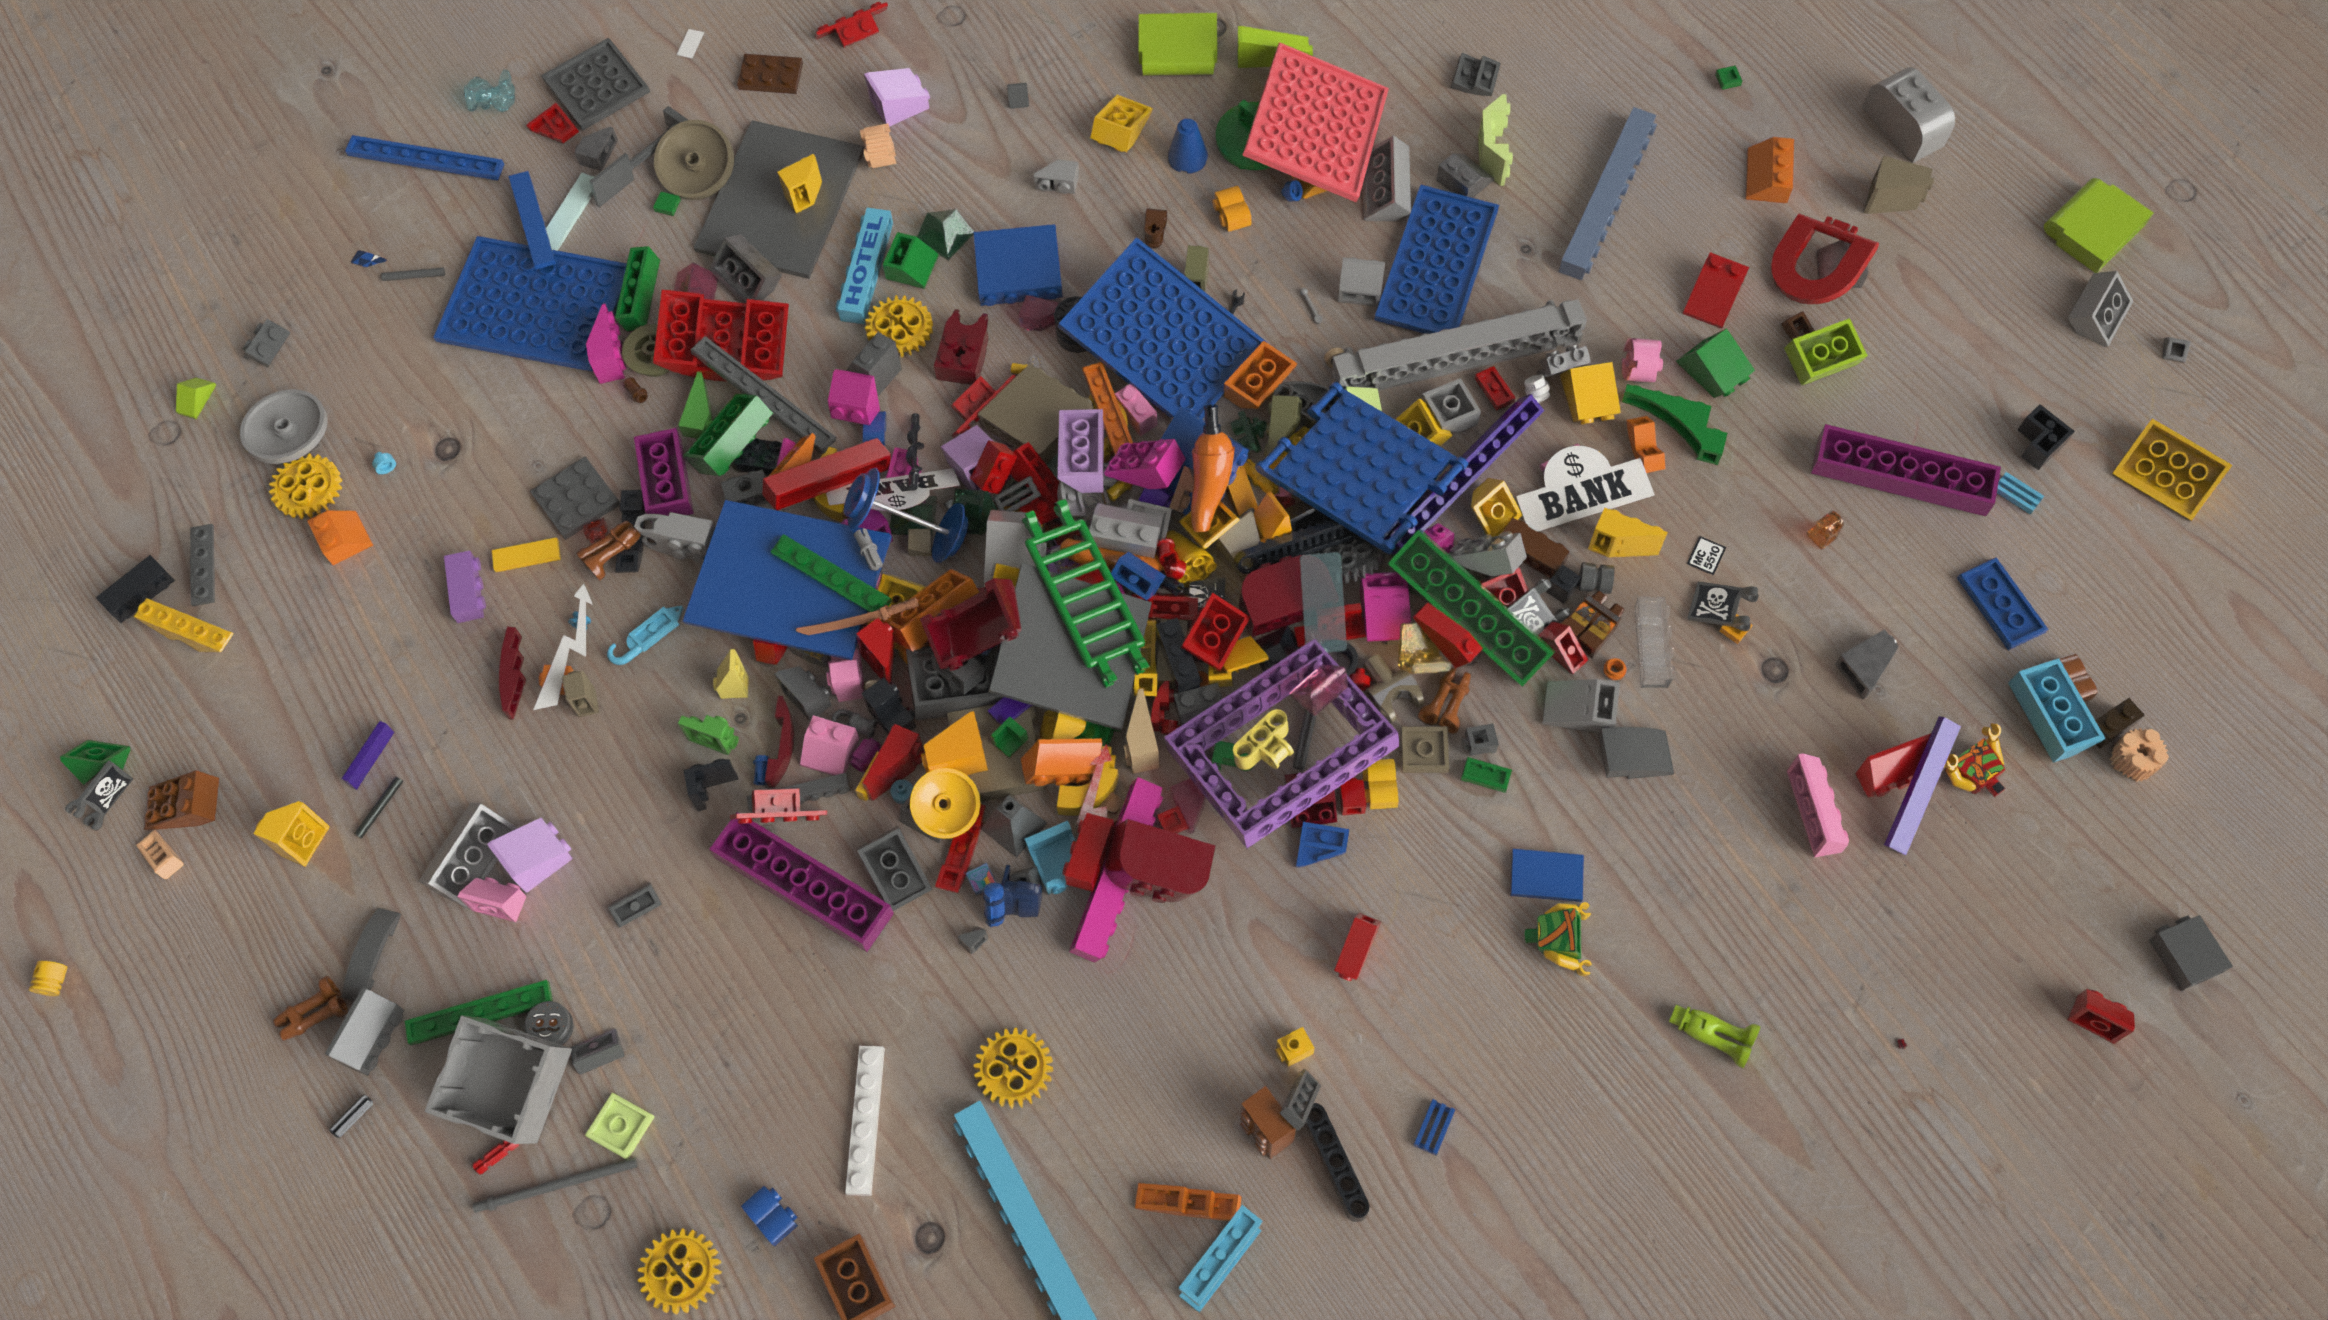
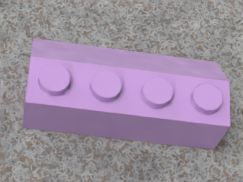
(1081, 449)

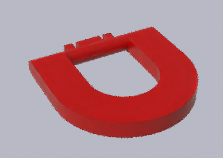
(1831, 286)

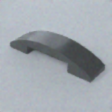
(368, 952)

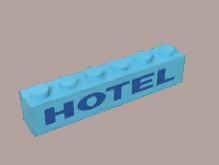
(864, 266)

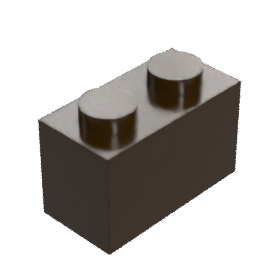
(2118, 721)

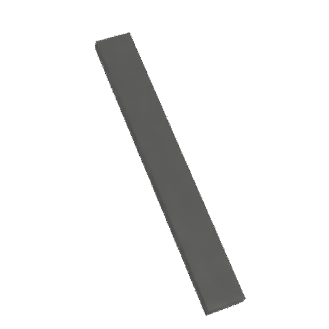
(750, 384)

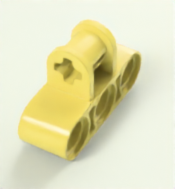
(1271, 750)

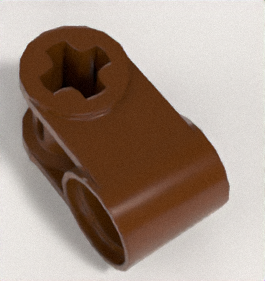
(1154, 227)

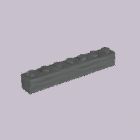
(817, 788)

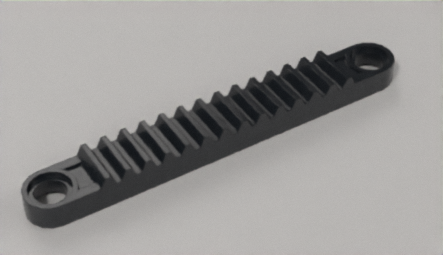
(1293, 544)

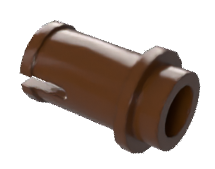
(638, 394)

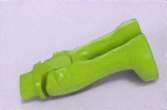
(1703, 1027)

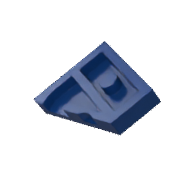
(1320, 843)

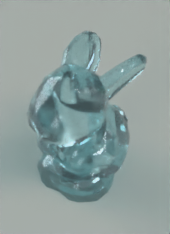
(481, 93)

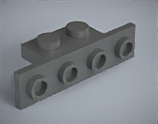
(202, 565)

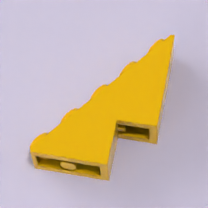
(183, 627)

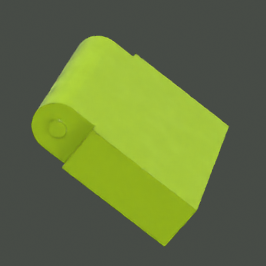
(1178, 43)
(2097, 223)

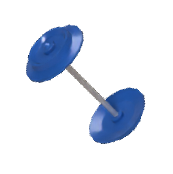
(949, 533)

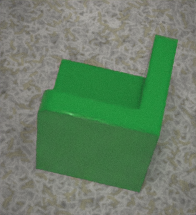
(1009, 737)

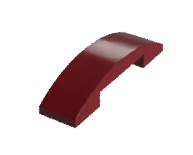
(777, 767)

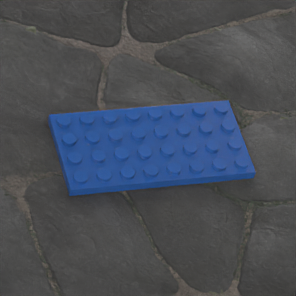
(1436, 261)

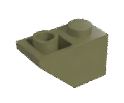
(1197, 265)

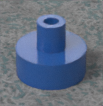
(1292, 191)

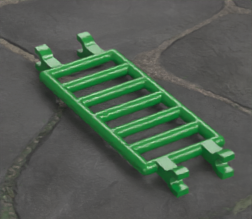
(1100, 661)

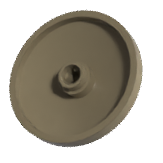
(694, 159)

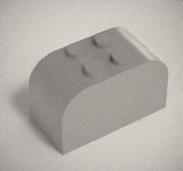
(1911, 113)
(1007, 542)

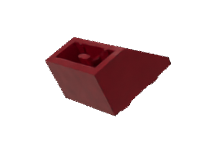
(1319, 813)

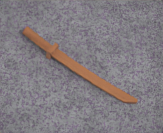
(885, 612)

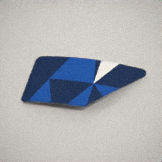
(367, 259)

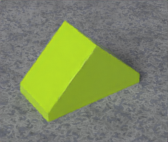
(193, 396)

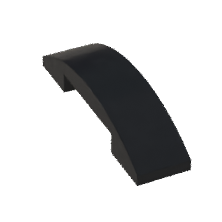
(631, 507)

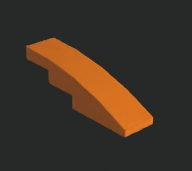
(1187, 1202)

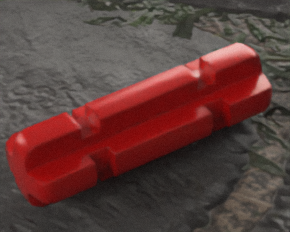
(493, 1156)

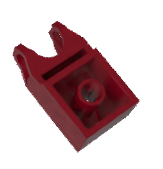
(962, 350)

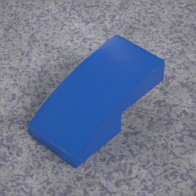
(876, 428)

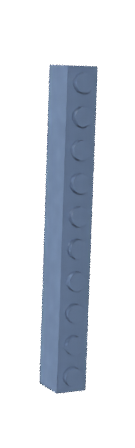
(1607, 194)

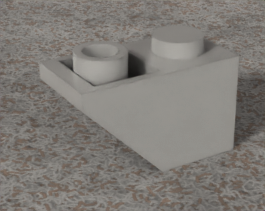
(1058, 177)

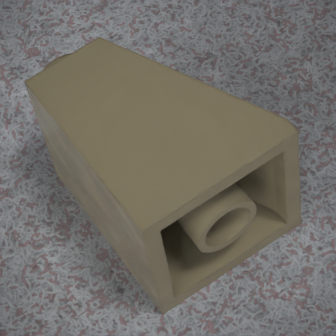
(1898, 186)

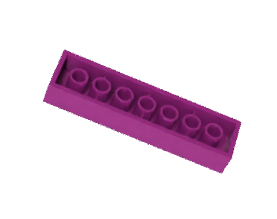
(1906, 470)
(802, 882)

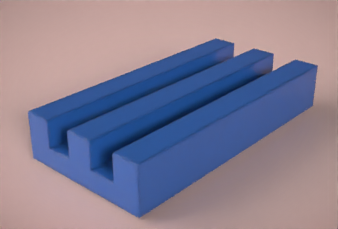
(1442, 1108)

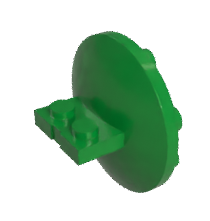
(1233, 133)

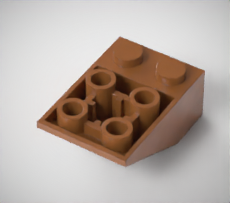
(182, 802)

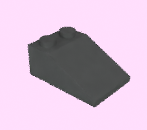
(894, 868)

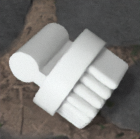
(1537, 387)

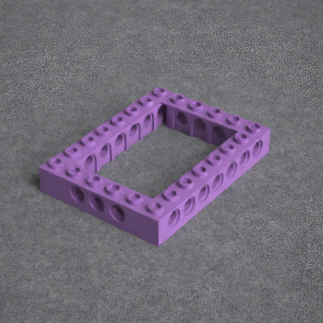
(1191, 740)

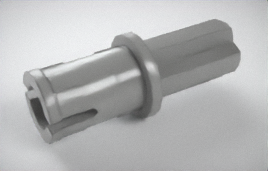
(868, 549)

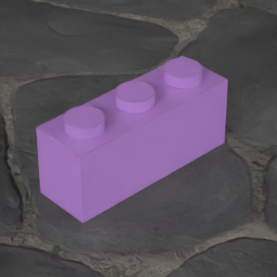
(464, 586)

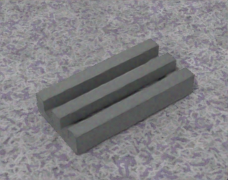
(1029, 480)

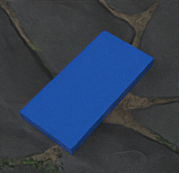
(2002, 603)

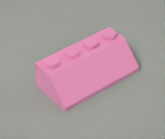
(1817, 806)

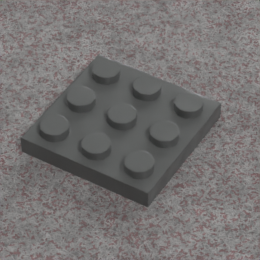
(575, 497)

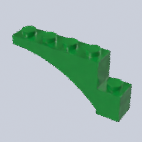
(1684, 416)

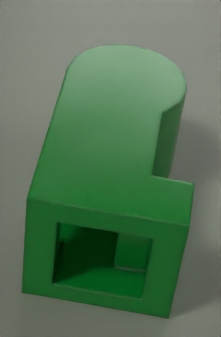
(1224, 755)

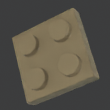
(1424, 750)

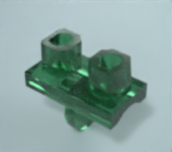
(1244, 424)

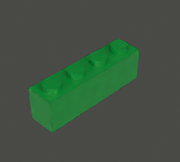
(637, 288)

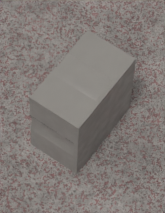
(498, 1080)

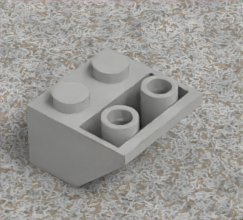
(1361, 281)

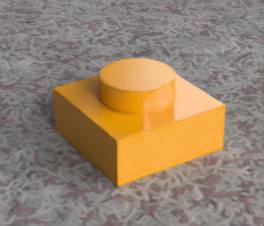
(1733, 633)

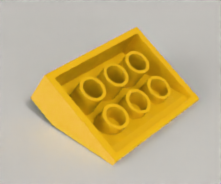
(2171, 469)

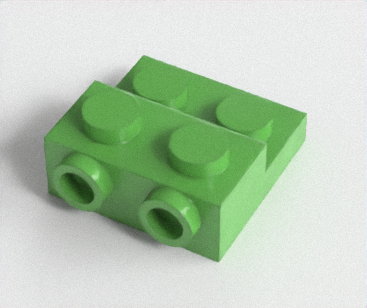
(710, 733)

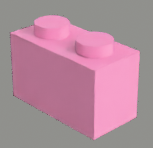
(1138, 410)

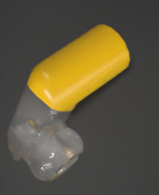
(1018, 368)

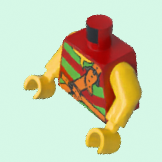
(1979, 765)

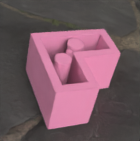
(846, 677)

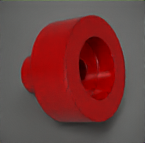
(1360, 679)

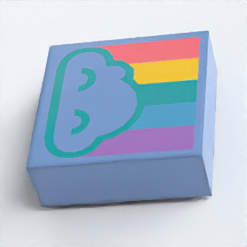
(980, 878)

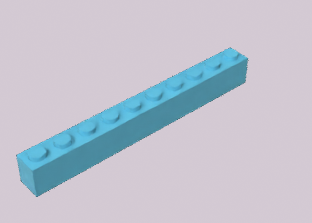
(1022, 1213)

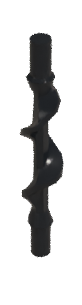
(911, 454)

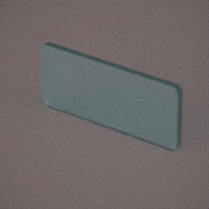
(1323, 600)

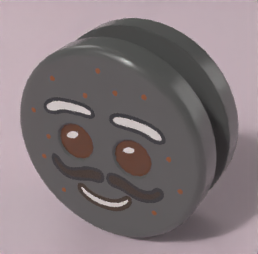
(550, 1022)

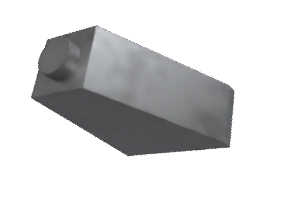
(1867, 661)

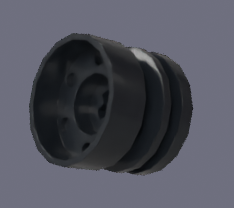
(1063, 339)

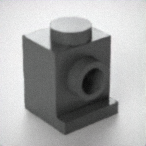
(1485, 734)

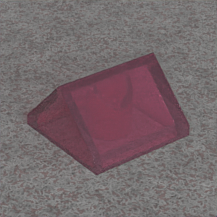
(696, 280)
(1321, 688)

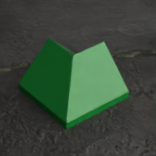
(91, 756)

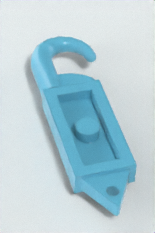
(647, 634)

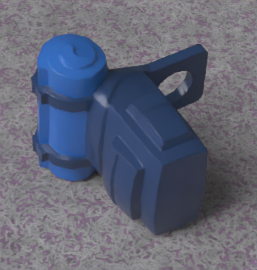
(1010, 899)

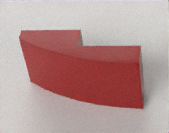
(1161, 704)

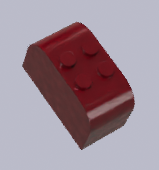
(1272, 596)
(1157, 862)

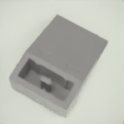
(1491, 554)
(1581, 704)

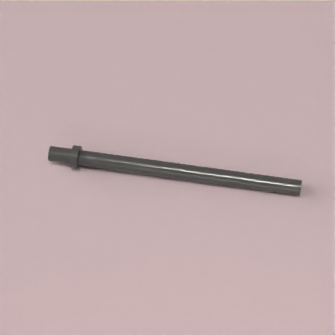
(493, 1202)

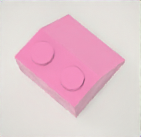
(828, 746)
(493, 898)

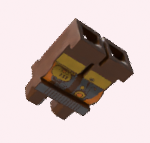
(1596, 618)

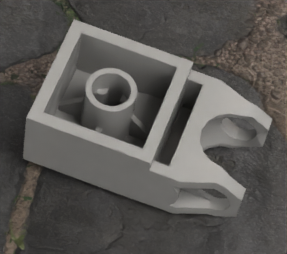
(677, 535)

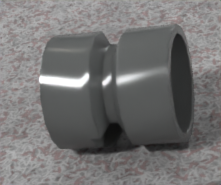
(1599, 578)

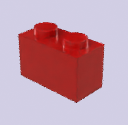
(993, 467)

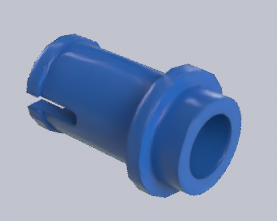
(760, 769)

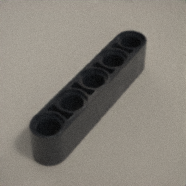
(1341, 1173)

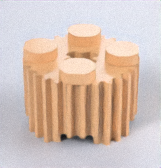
(878, 144)
(2139, 754)

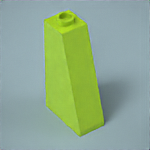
(1258, 46)

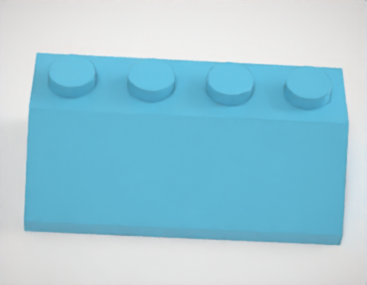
(2055, 710)

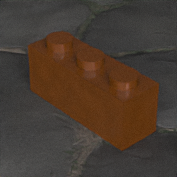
(1541, 551)

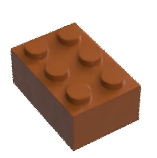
(1264, 1122)
(854, 1280)

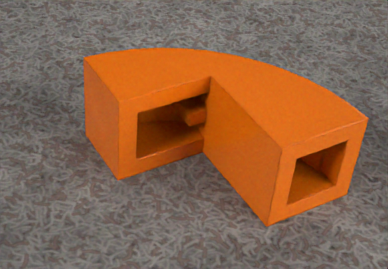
(1643, 443)

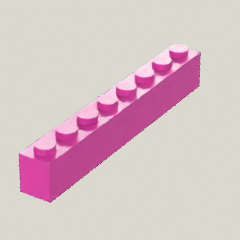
(1106, 900)

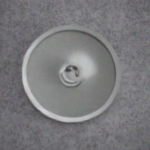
(283, 426)

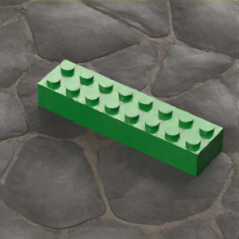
(1472, 606)

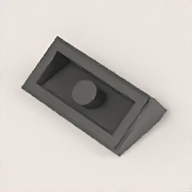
(634, 904)
(597, 1052)

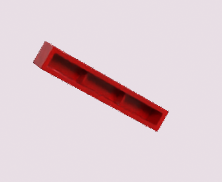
(824, 474)

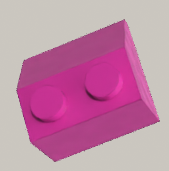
(853, 397)

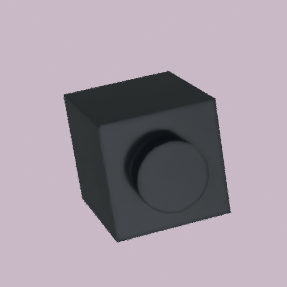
(1563, 584)

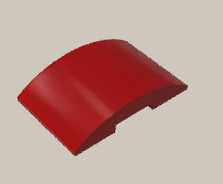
(747, 331)

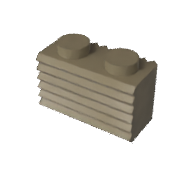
(580, 693)

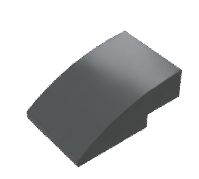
(1635, 752)

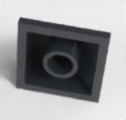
(1277, 646)

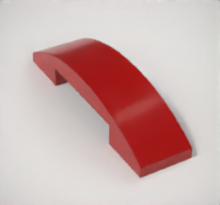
(960, 856)

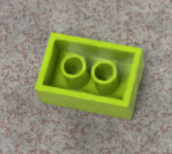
(1825, 351)

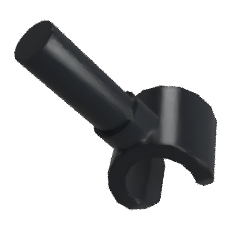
(1236, 301)

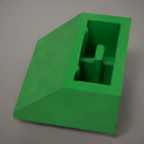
(909, 261)

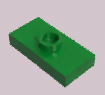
(1486, 774)

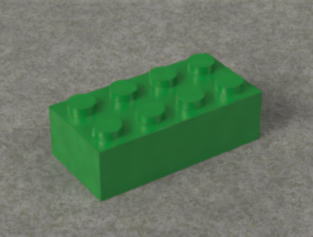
(728, 434)

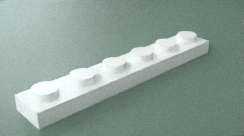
(865, 1121)

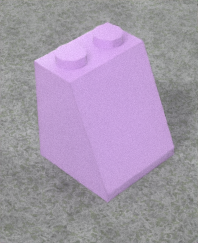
(896, 94)
(964, 452)
(531, 853)

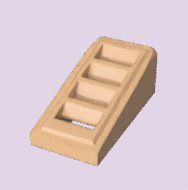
(170, 861)

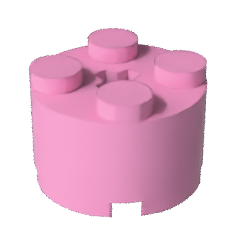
(1642, 360)

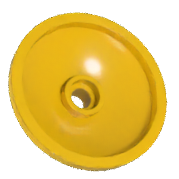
(961, 800)

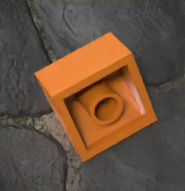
(339, 534)

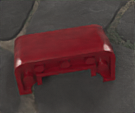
(974, 624)

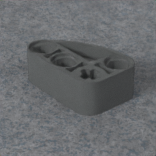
(1309, 394)

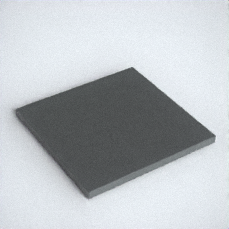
(1045, 664)

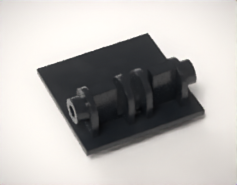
(759, 456)

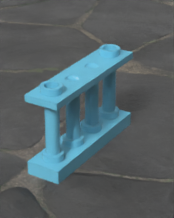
(1220, 1258)

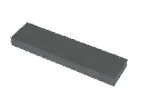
(1300, 1099)

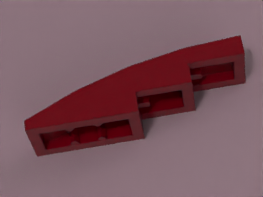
(510, 677)

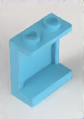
(1050, 853)

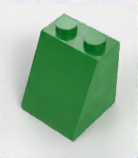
(1717, 364)

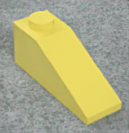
(731, 677)

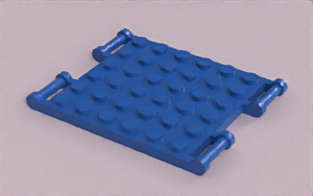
(1361, 468)

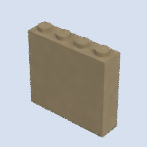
(1030, 411)
(1003, 773)

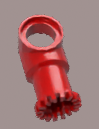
(1170, 559)

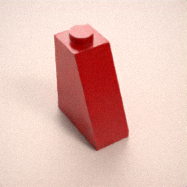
(1357, 947)

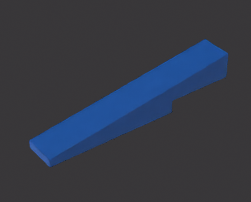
(532, 220)

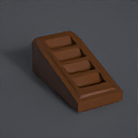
(1802, 320)

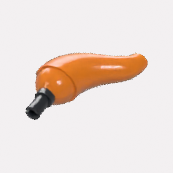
(1212, 470)
(1111, 558)

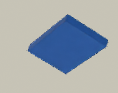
(1547, 875)

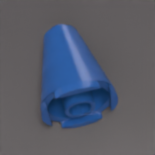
(1187, 148)

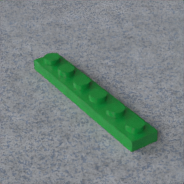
(829, 575)
(492, 1008)

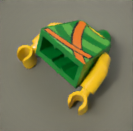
(1560, 935)

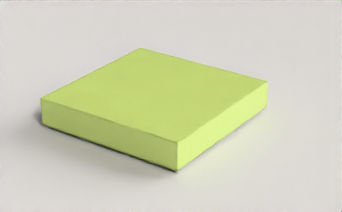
(619, 1126)

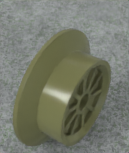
(639, 351)

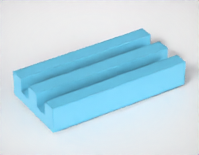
(2019, 490)

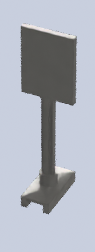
(619, 173)

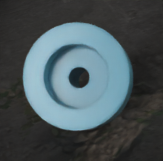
(383, 463)
(901, 791)

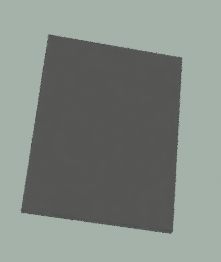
(755, 202)

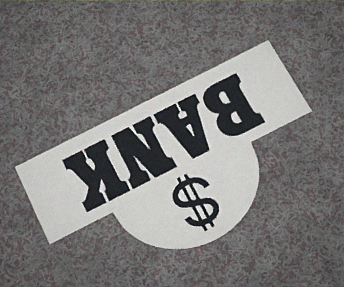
(1581, 485)
(896, 490)

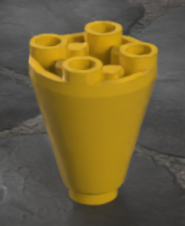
(1198, 561)

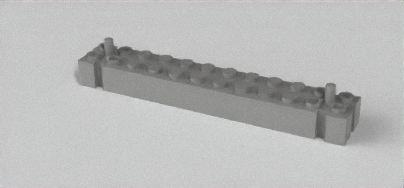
(1461, 347)

